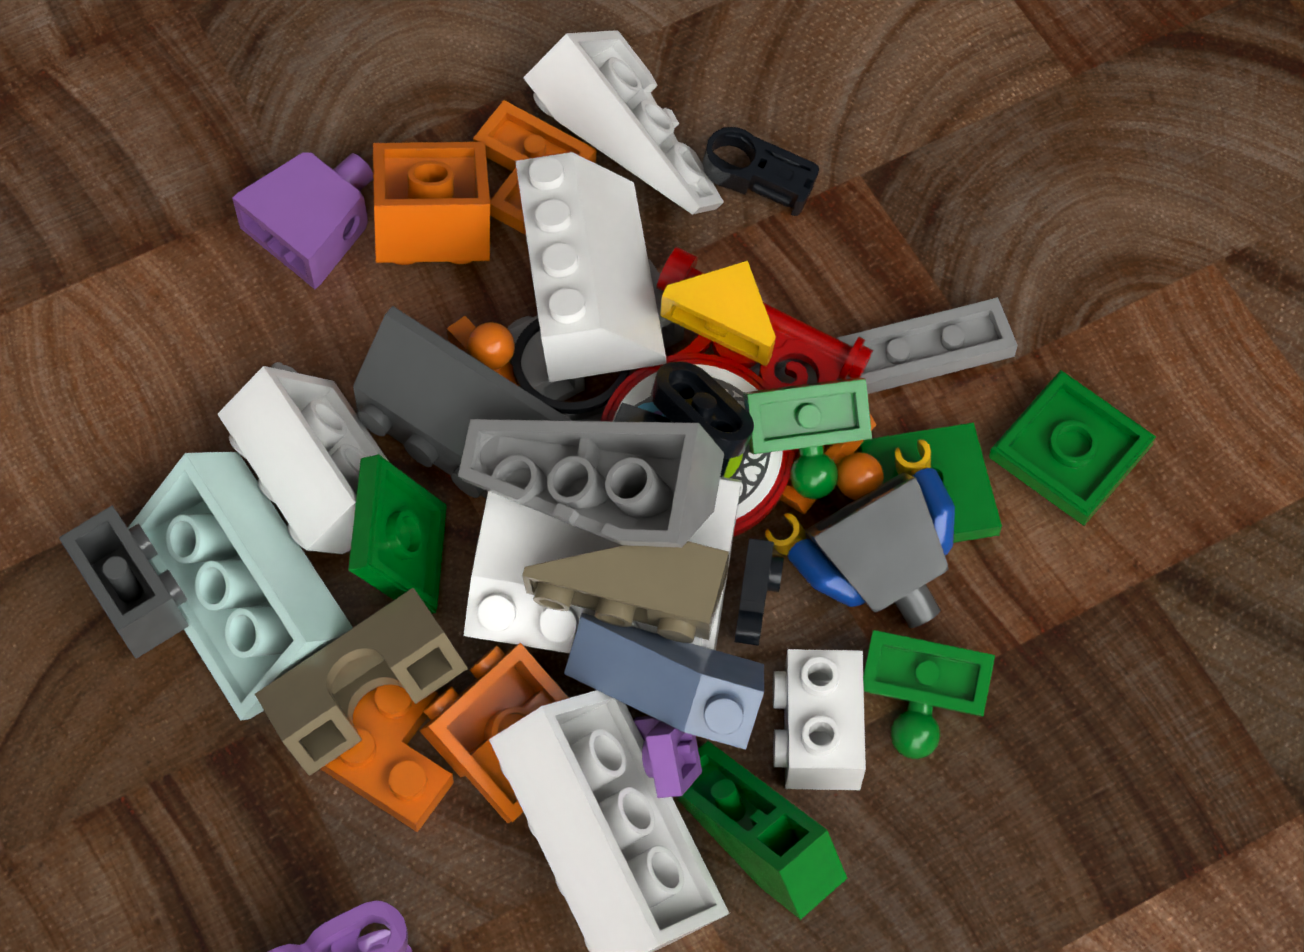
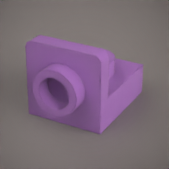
(668, 756)

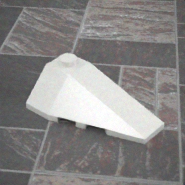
(605, 97)

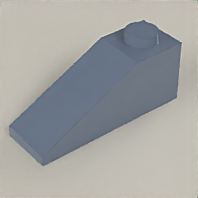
(669, 679)

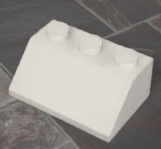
(304, 451)

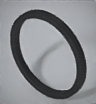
(562, 407)

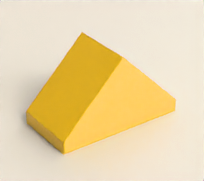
(723, 309)

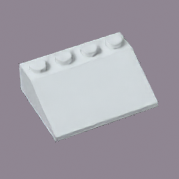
(522, 537)

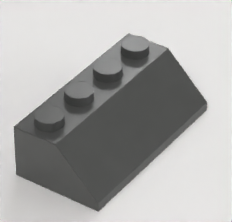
(429, 391)

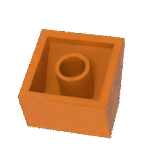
(431, 202)

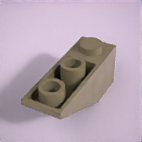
(643, 584)

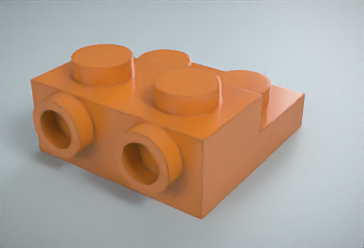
(462, 723)

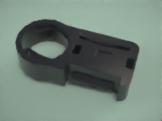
(772, 170)

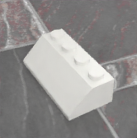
(588, 268)
(605, 833)

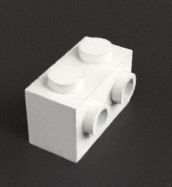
(822, 719)

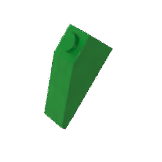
(764, 833)

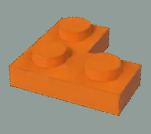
(515, 136)
(384, 765)

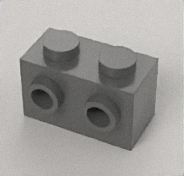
(124, 582)

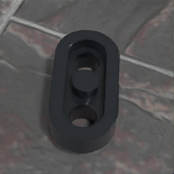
(692, 396)

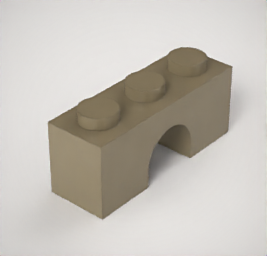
(318, 697)

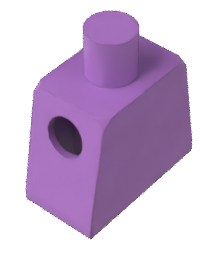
(307, 213)

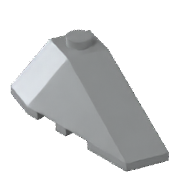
(606, 477)

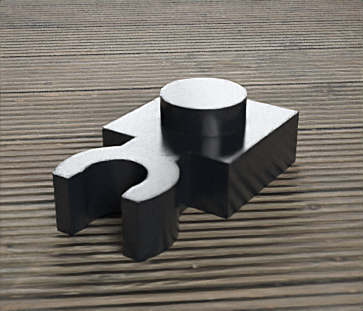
(761, 575)

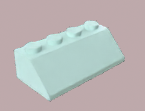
(246, 582)

